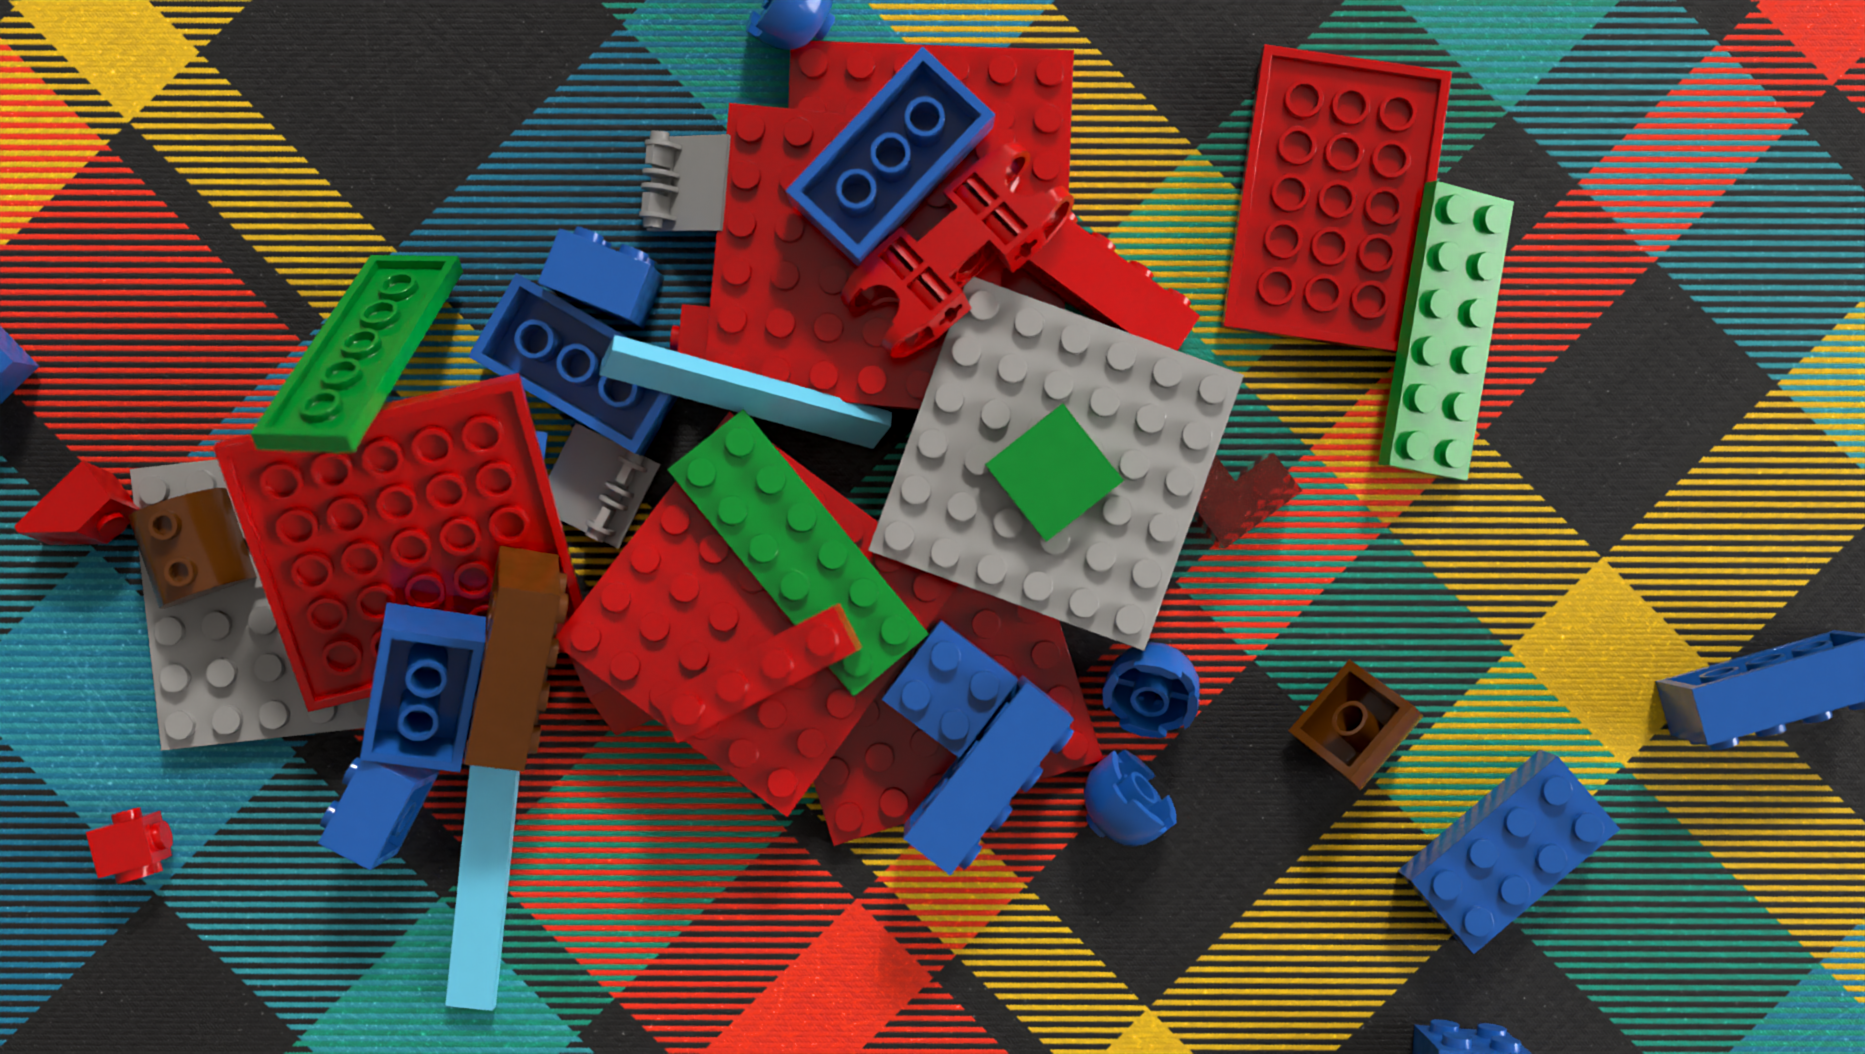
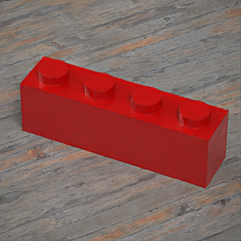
(1109, 288)
(758, 672)

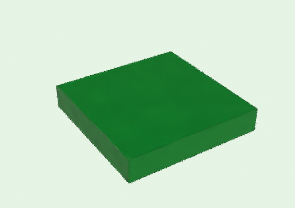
(1054, 472)

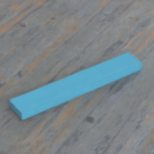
(740, 390)
(482, 888)

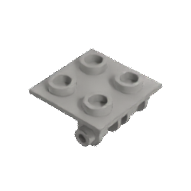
(685, 182)
(600, 485)

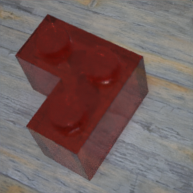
(1238, 504)

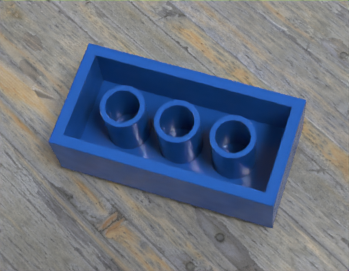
(891, 156)
(560, 362)
(1766, 690)
(981, 782)
(1508, 850)

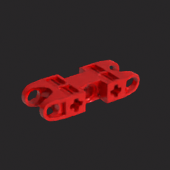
(983, 226)

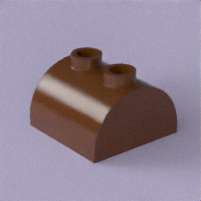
(191, 546)
(1355, 724)

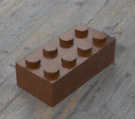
(518, 650)

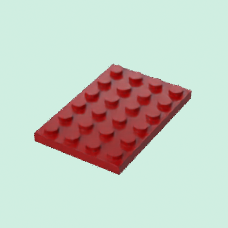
(1333, 196)

